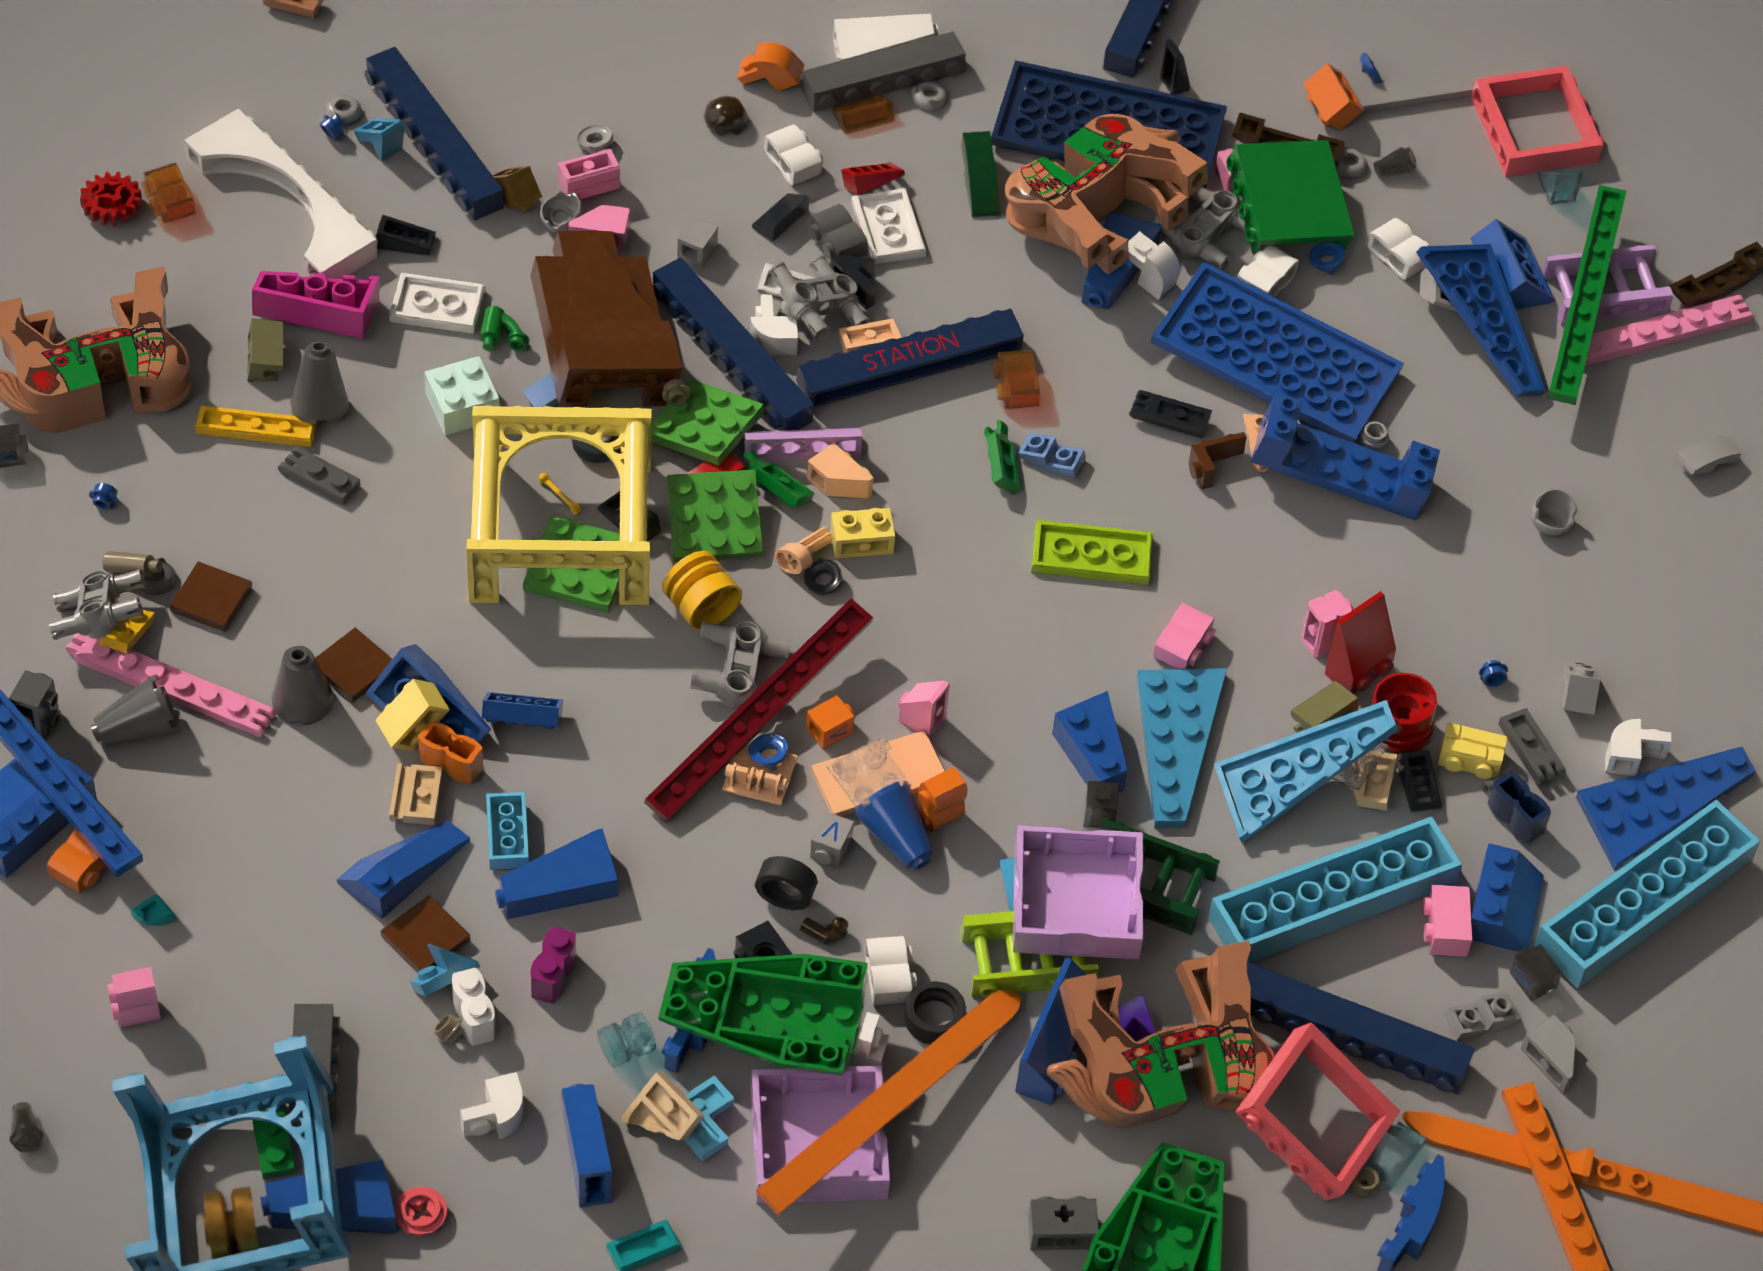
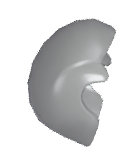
(560, 210)
(1553, 512)

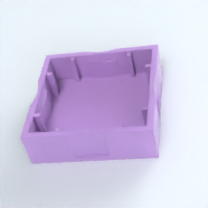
(1078, 892)
(798, 1107)

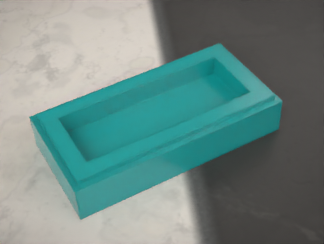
(643, 1246)

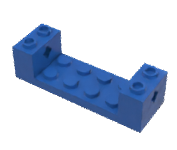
(1343, 465)

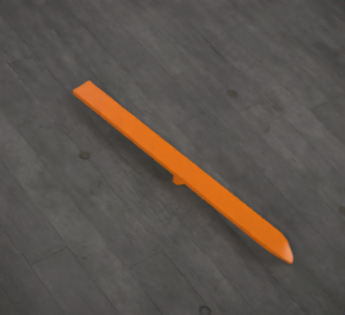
(888, 1100)
(1593, 1172)

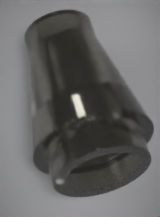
(1397, 162)
(25, 1130)

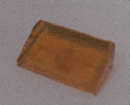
(864, 114)

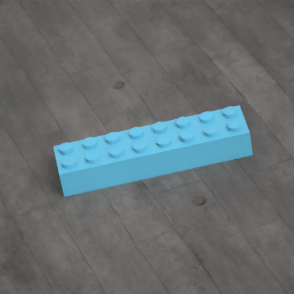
(1336, 890)
(1647, 893)

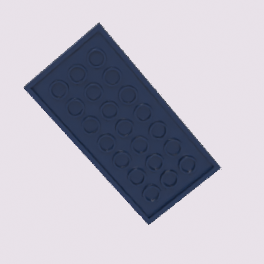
(1051, 105)

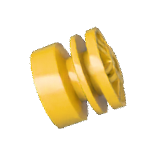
(702, 590)

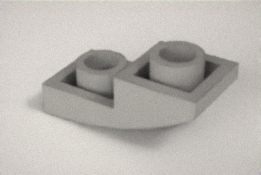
(1706, 454)
(1482, 1017)

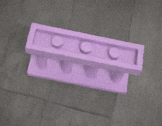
(1614, 305)

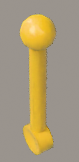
(574, 506)

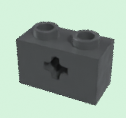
(1049, 1231)

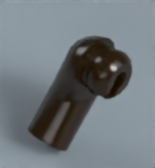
(825, 933)

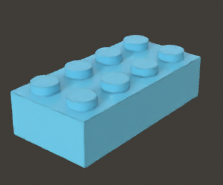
(507, 830)

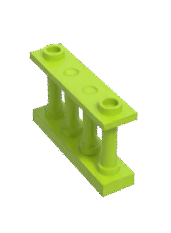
(997, 926)

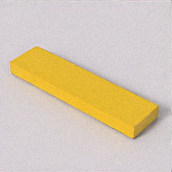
(254, 426)

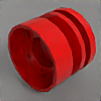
(1413, 709)

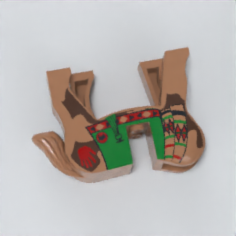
(1103, 166)
(62, 381)
(1141, 1079)

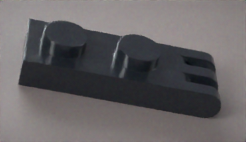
(1170, 413)

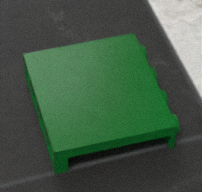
(1289, 194)

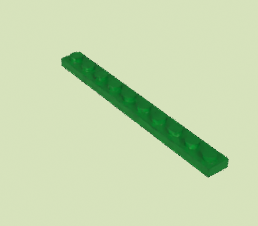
(1587, 295)

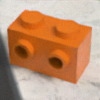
(1333, 97)

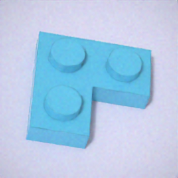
(711, 1100)

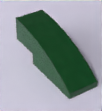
(980, 173)

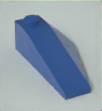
(414, 663)
(397, 870)

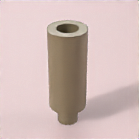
(128, 562)

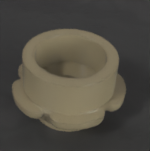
(676, 392)
(448, 1028)
(1369, 1176)

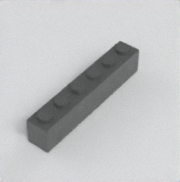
(883, 71)

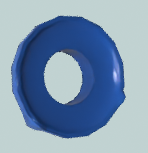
(1369, 68)
(1324, 249)
(765, 742)

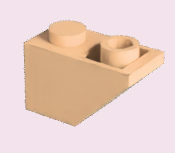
(838, 474)

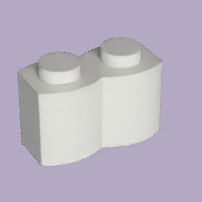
(793, 154)
(1398, 248)
(1269, 270)
(889, 970)
(473, 1006)

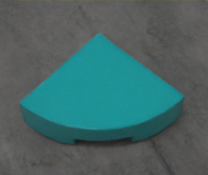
(153, 912)

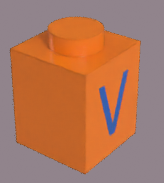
(830, 722)

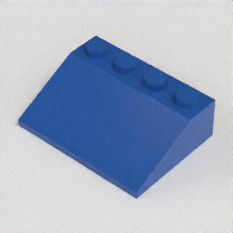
(28, 814)

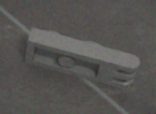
(319, 475)
(1531, 746)

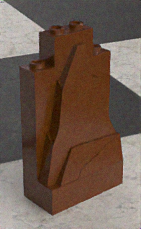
(601, 320)

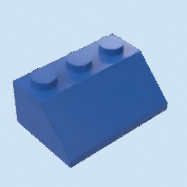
(1517, 263)
(1505, 899)

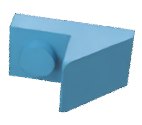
(384, 135)
(434, 978)

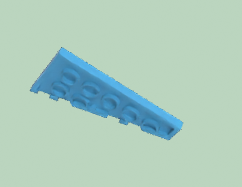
(1176, 726)
(1284, 772)

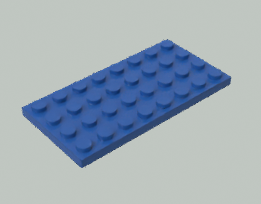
(1277, 348)

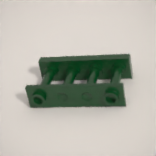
(1161, 909)

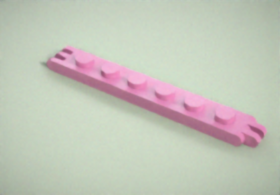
(1668, 329)
(181, 686)

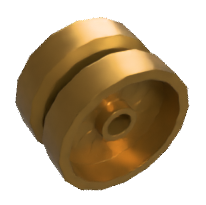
(231, 1226)

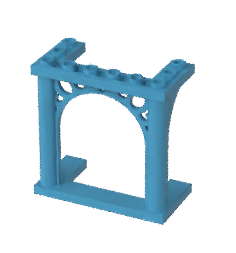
(155, 1121)

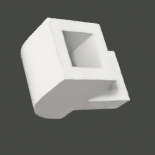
(1158, 265)
(774, 333)
(1632, 743)
(869, 1043)
(501, 1112)

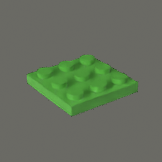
(707, 423)
(714, 514)
(578, 586)

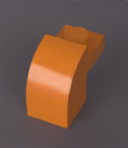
(775, 63)

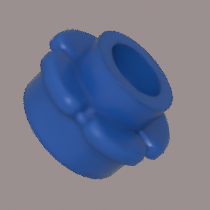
(332, 126)
(104, 496)
(1493, 673)

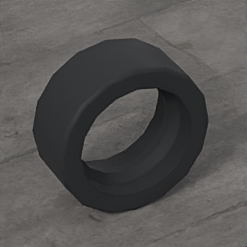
(782, 869)
(928, 992)

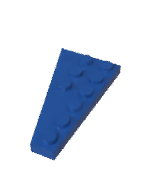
(1652, 804)

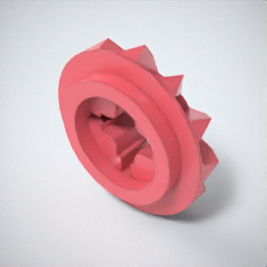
(417, 1199)

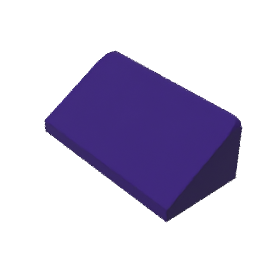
(1136, 1018)

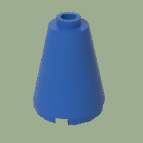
(897, 824)

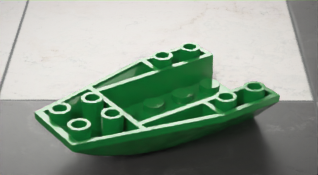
(774, 1008)
(1165, 1217)

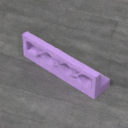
(801, 443)

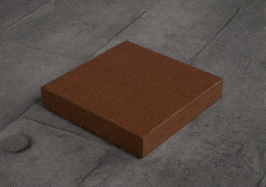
(211, 596)
(353, 664)
(421, 926)

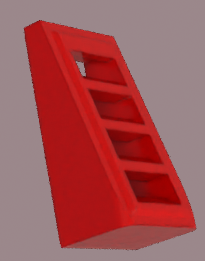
(868, 177)

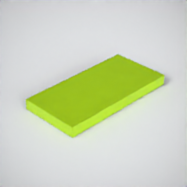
(1092, 552)

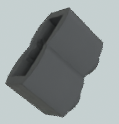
(838, 233)

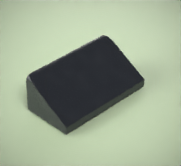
(782, 215)

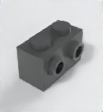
(37, 701)

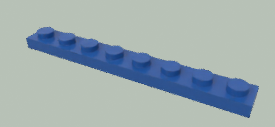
(66, 791)

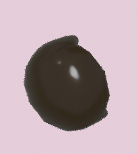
(726, 115)

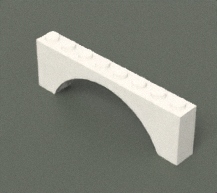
(239, 146)

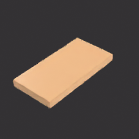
(912, 755)

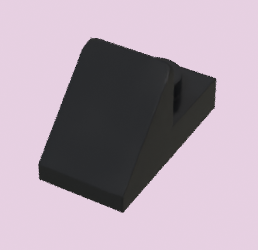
(861, 271)

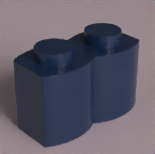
(1520, 808)

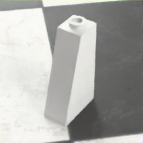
(871, 34)

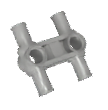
(1205, 226)
(818, 296)
(97, 604)
(739, 660)

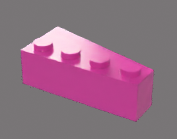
(316, 301)

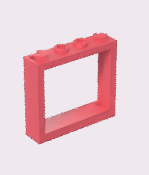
(1543, 158)
(1348, 1080)

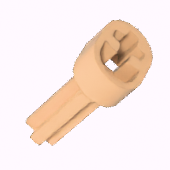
(797, 557)

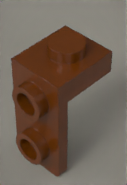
(1206, 452)

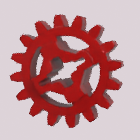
(111, 198)

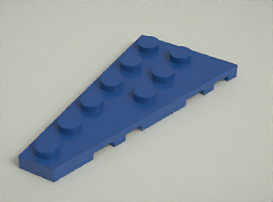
(1480, 296)

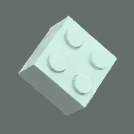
(456, 390)

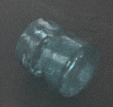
(623, 1040)

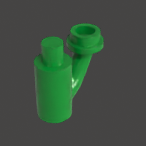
(492, 326)

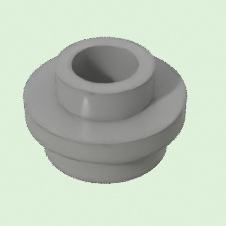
(1374, 435)

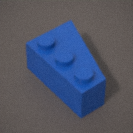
(1092, 740)

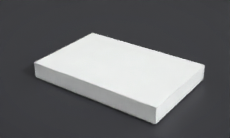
(889, 226)
(437, 303)

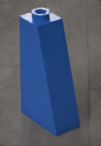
(1103, 289)
(560, 879)
(587, 1145)
(362, 1197)

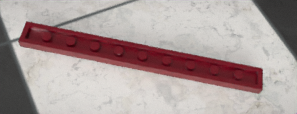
(758, 710)

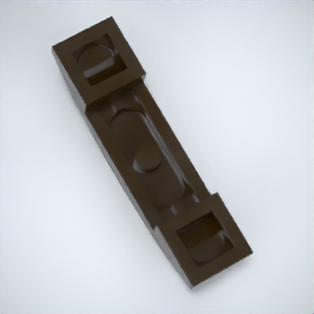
(1252, 130)
(1722, 280)

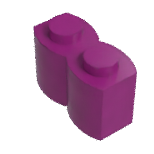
(553, 965)

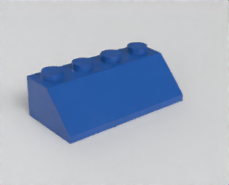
(1049, 1043)

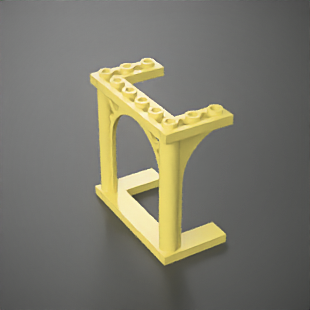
(537, 424)

